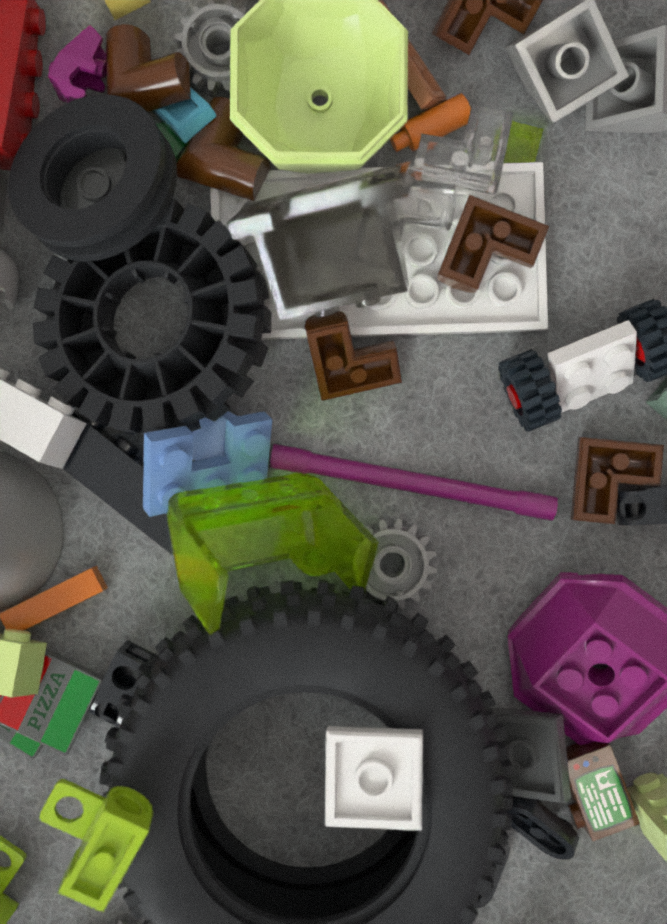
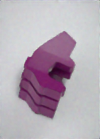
(79, 67)

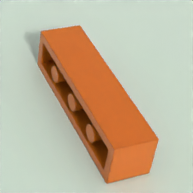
(54, 600)

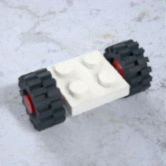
(587, 367)

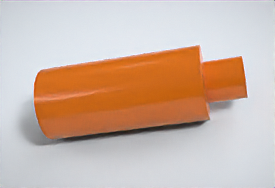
(435, 121)

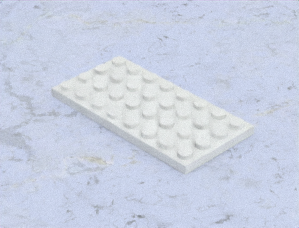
(507, 299)

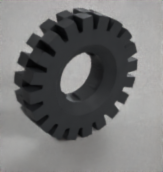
(204, 362)

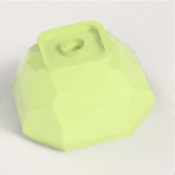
(310, 48)

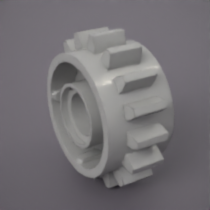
(201, 33)
(415, 565)

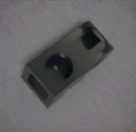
(642, 506)
(119, 681)

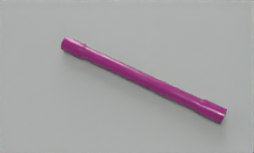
(519, 502)

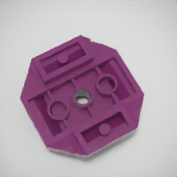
(586, 624)

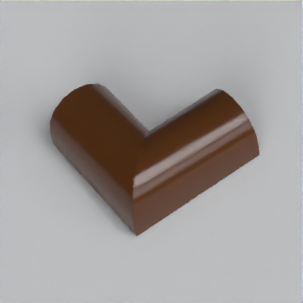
(465, 19)
(139, 78)
(216, 161)
(484, 231)
(348, 370)
(600, 469)

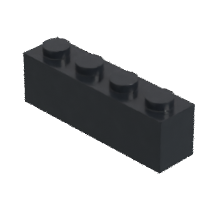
(116, 477)

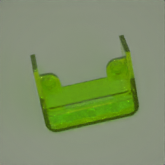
(262, 524)

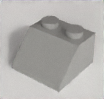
(567, 60)
(641, 99)

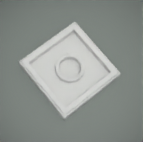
(373, 778)

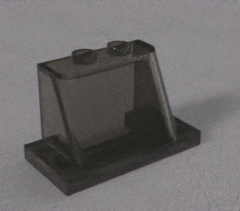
(331, 242)

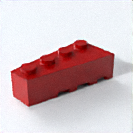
(19, 65)

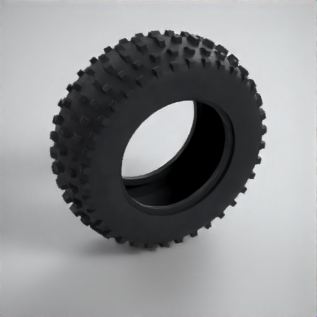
(337, 647)

